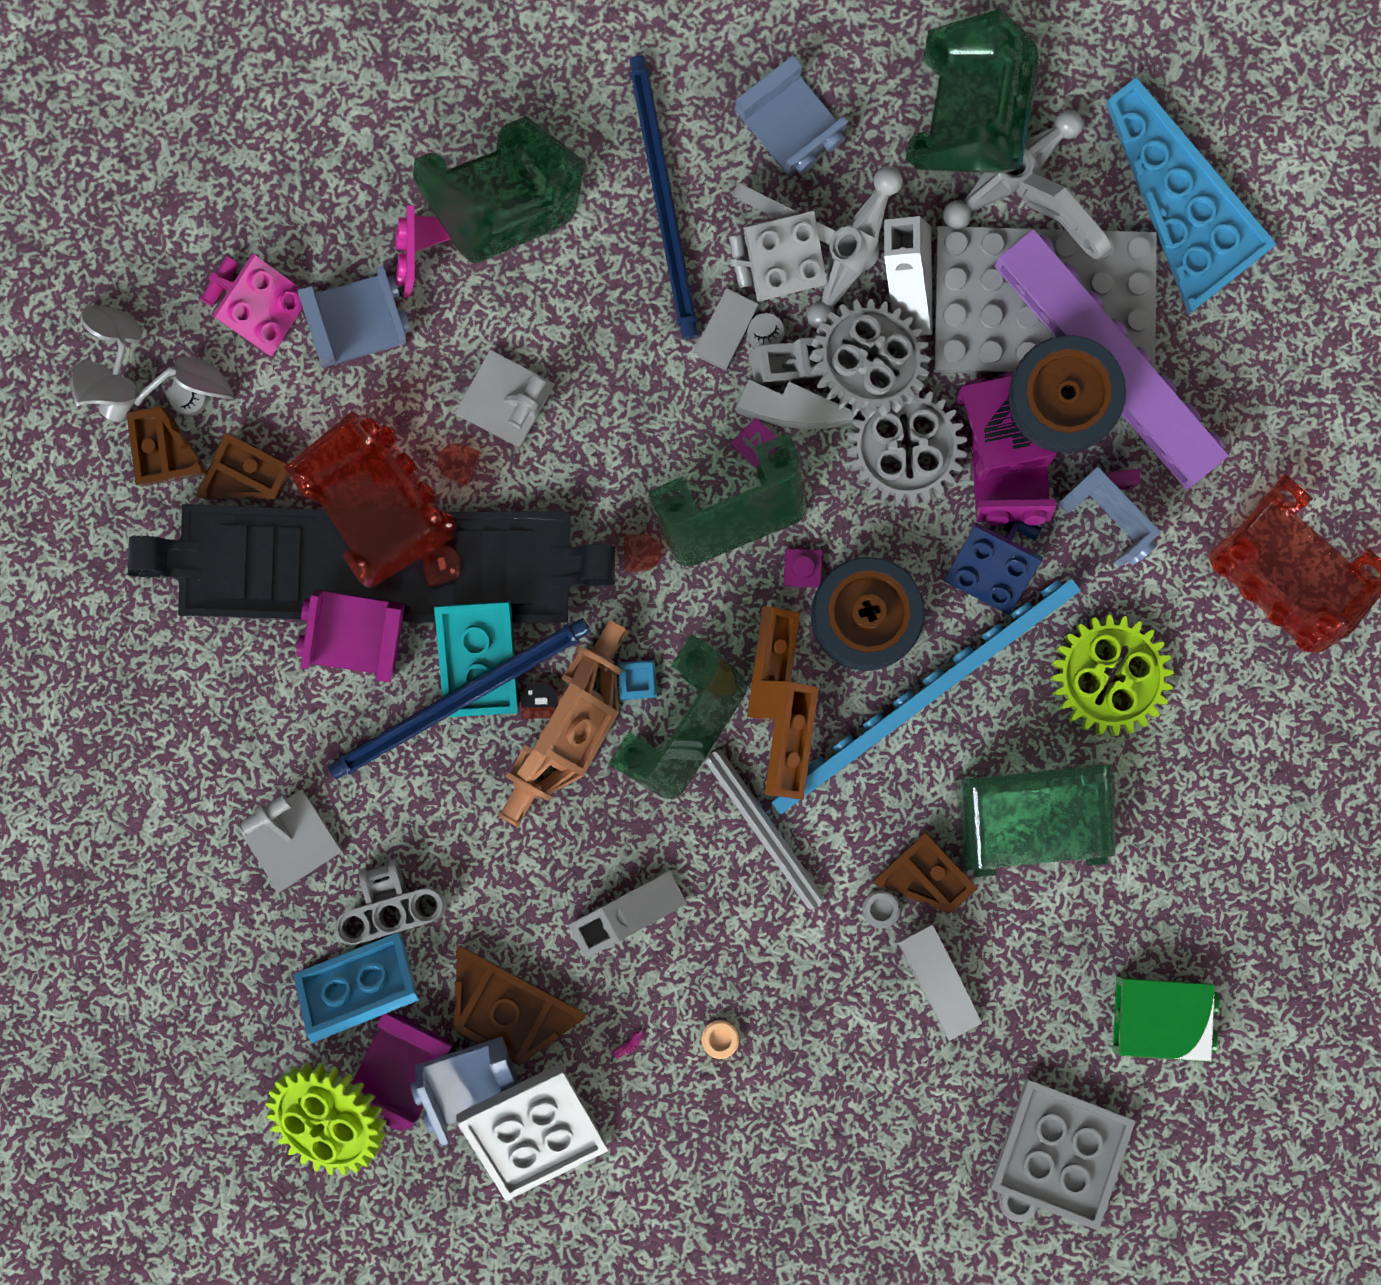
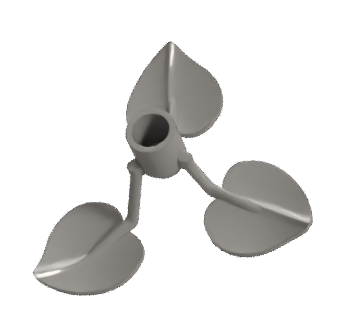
(115, 394)

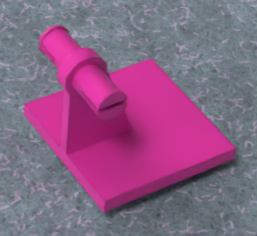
(411, 236)
(257, 304)

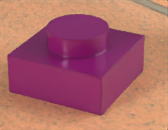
(802, 568)

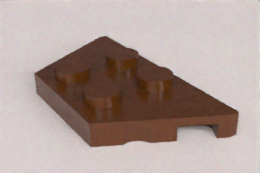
(501, 1004)

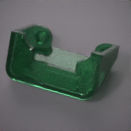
(981, 96)
(506, 195)
(1036, 818)

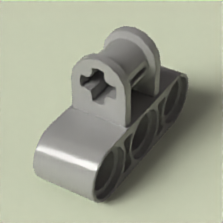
(382, 895)

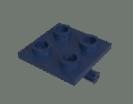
(995, 566)

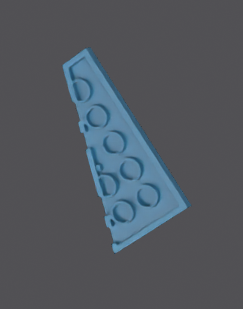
(1195, 213)

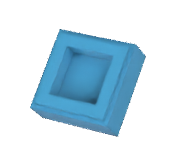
(637, 680)

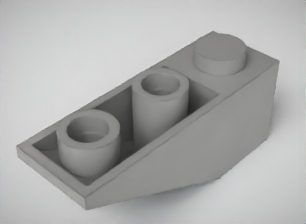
(910, 269)
(627, 914)

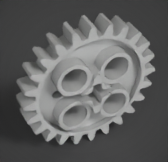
(854, 384)
(939, 445)

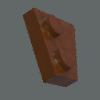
(160, 448)
(243, 472)
(927, 875)

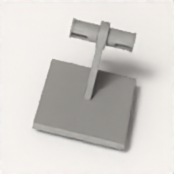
(781, 255)
(504, 399)
(289, 839)

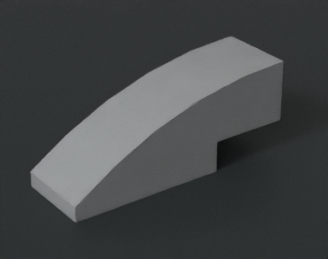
(787, 362)
(793, 409)
(939, 981)

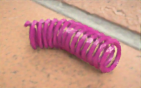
(627, 1044)

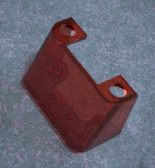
(372, 497)
(1295, 571)

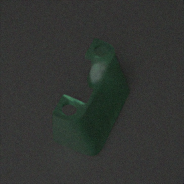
(707, 533)
(719, 696)

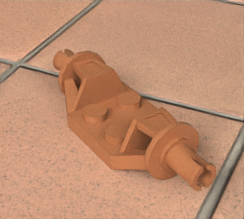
(574, 729)

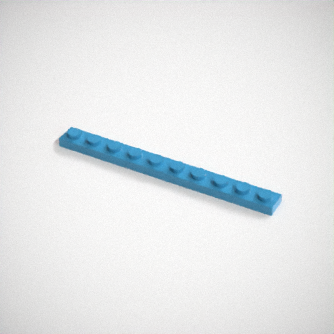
(936, 685)

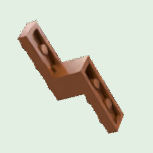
(782, 702)

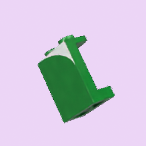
(1165, 1019)

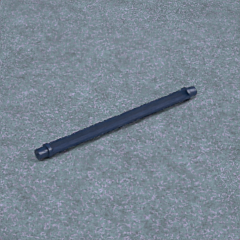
(663, 197)
(463, 696)

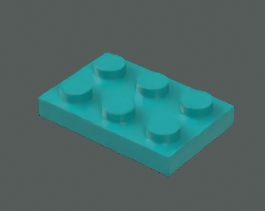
(470, 643)

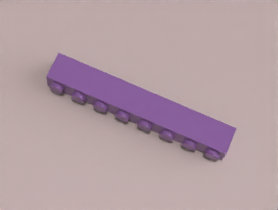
(1151, 401)

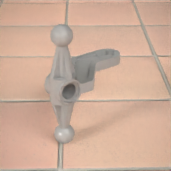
(1035, 190)
(861, 230)

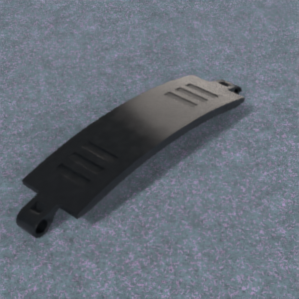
(271, 559)

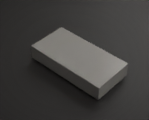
(726, 329)

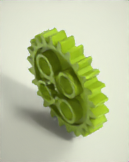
(1141, 692)
(325, 1119)

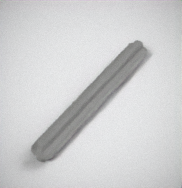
(764, 829)

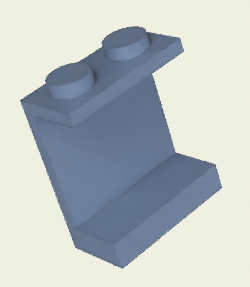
(790, 118)
(355, 318)
(1120, 510)
(461, 1081)

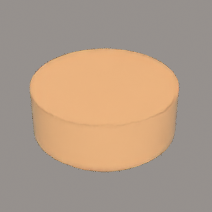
(720, 1039)

